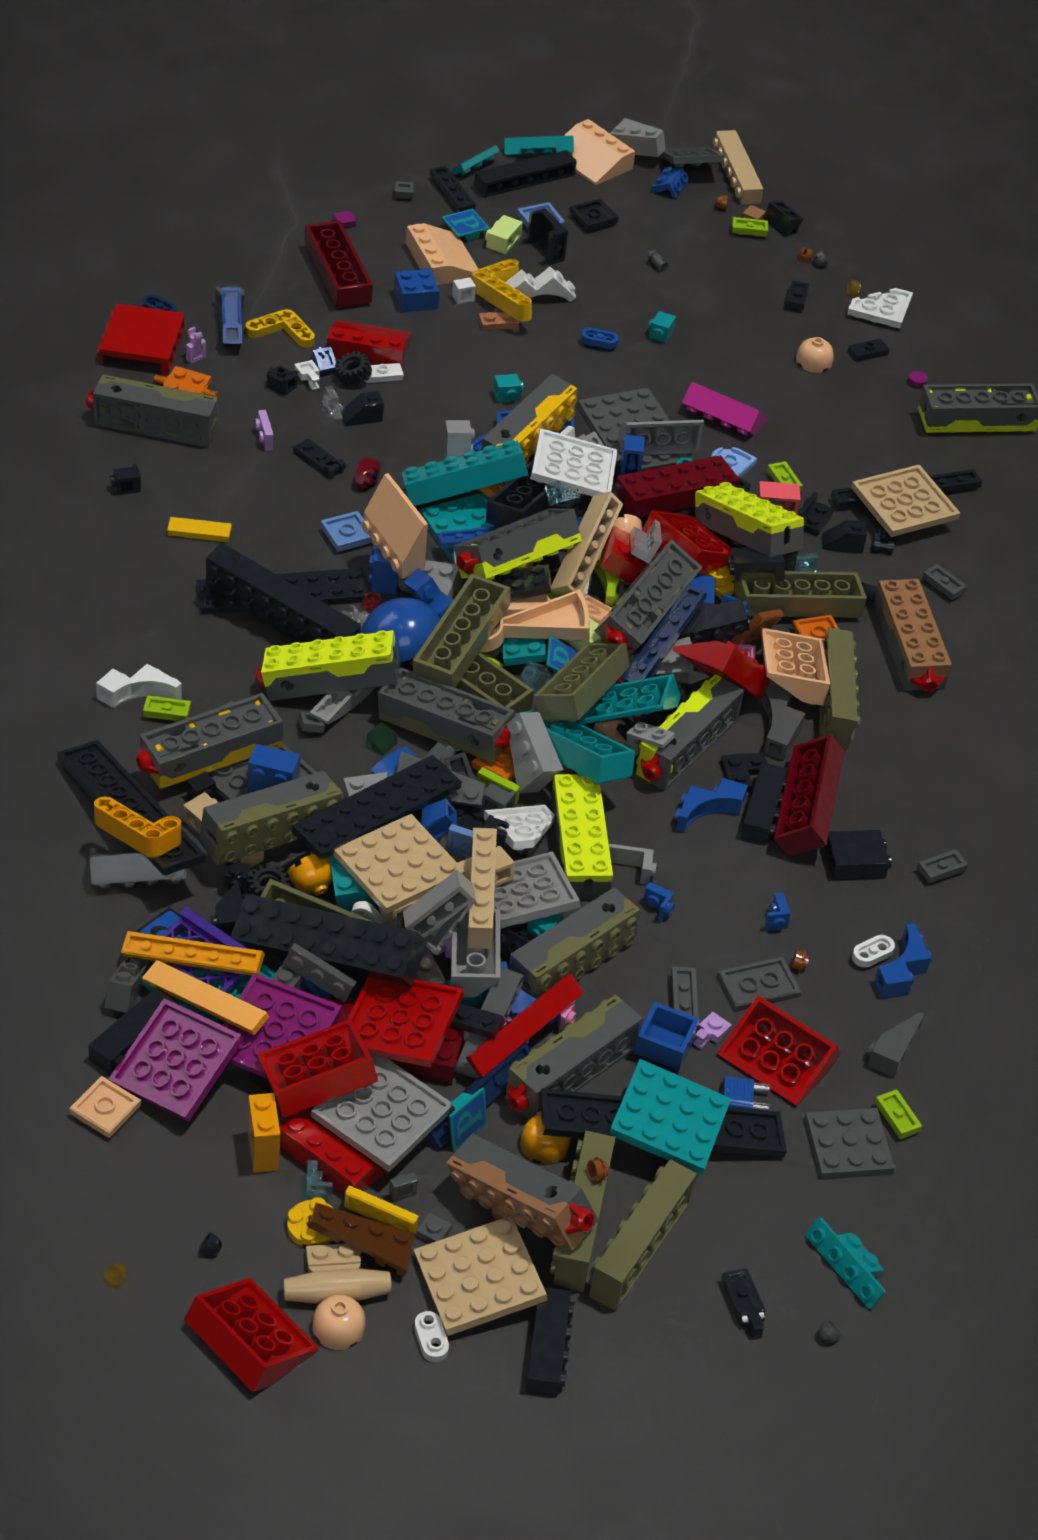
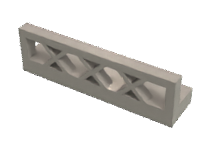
(646, 544)

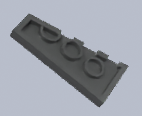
(469, 794)

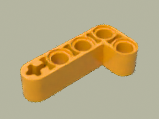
(136, 831)

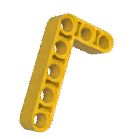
(492, 287)

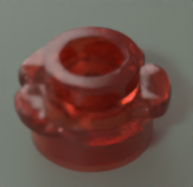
(372, 600)

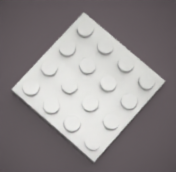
(573, 463)

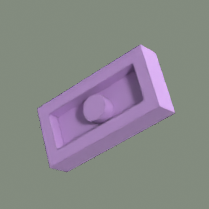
(265, 431)

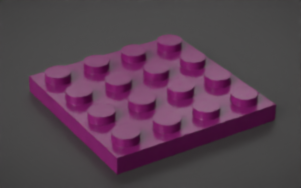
(290, 1017)
(176, 1059)

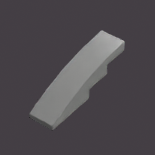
(338, 704)

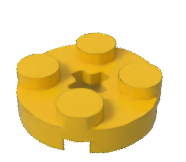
(297, 1224)

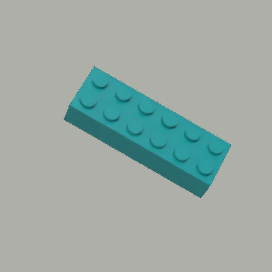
(464, 473)
(589, 751)

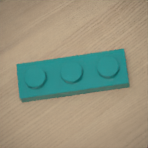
(475, 161)

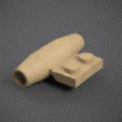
(335, 1271)

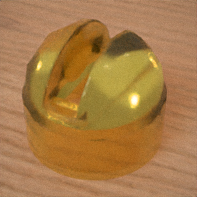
(853, 287)
(112, 1272)

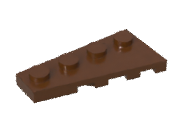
(376, 1239)

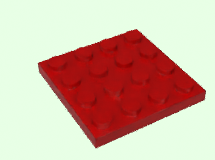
(405, 1020)

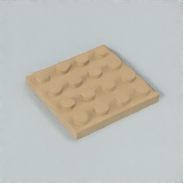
(905, 500)
(397, 863)
(480, 1275)

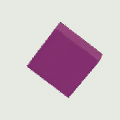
(346, 219)

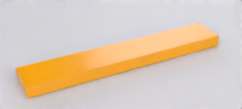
(192, 953)
(205, 997)

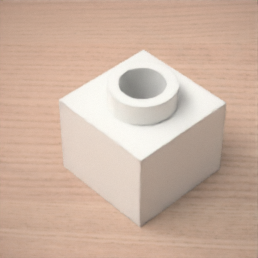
(463, 290)

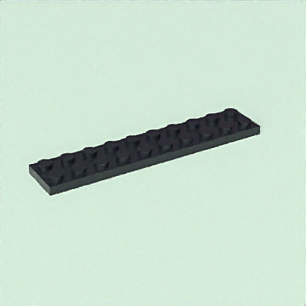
(105, 777)
(741, 1130)

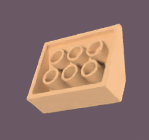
(599, 153)
(440, 252)
(396, 528)
(797, 664)

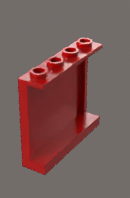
(142, 335)

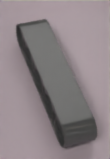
(499, 1001)

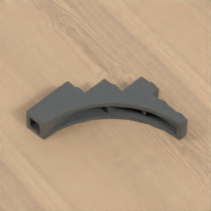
(783, 721)

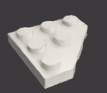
(882, 308)
(525, 824)

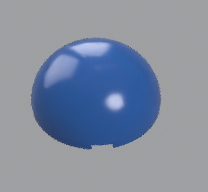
(408, 619)

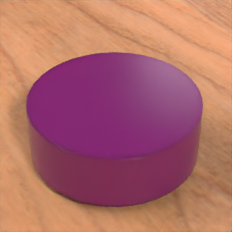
(917, 379)

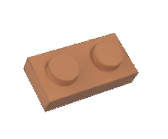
(497, 321)

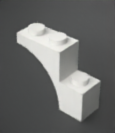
(547, 282)
(118, 687)

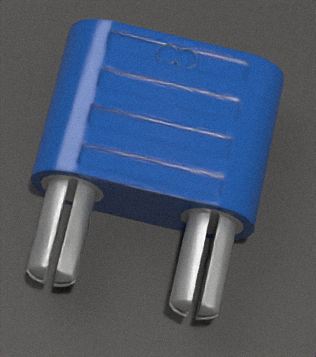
(742, 1092)

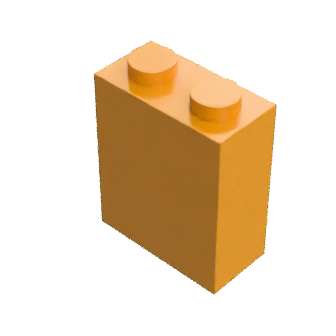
(263, 1132)

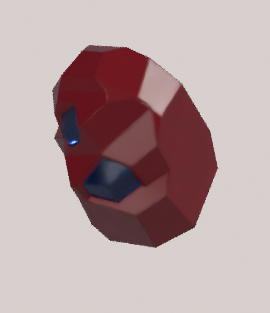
(367, 472)

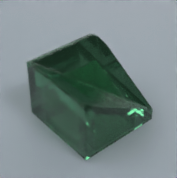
(381, 739)

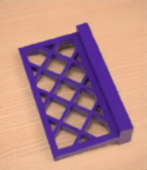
(207, 933)

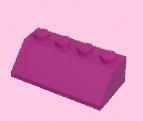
(724, 409)

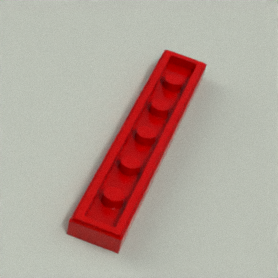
(524, 1025)

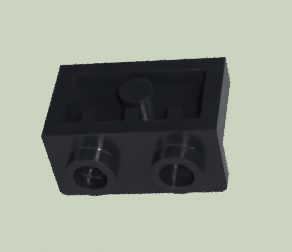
(815, 515)
(513, 938)

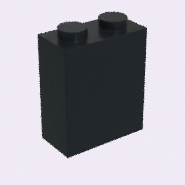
(857, 855)

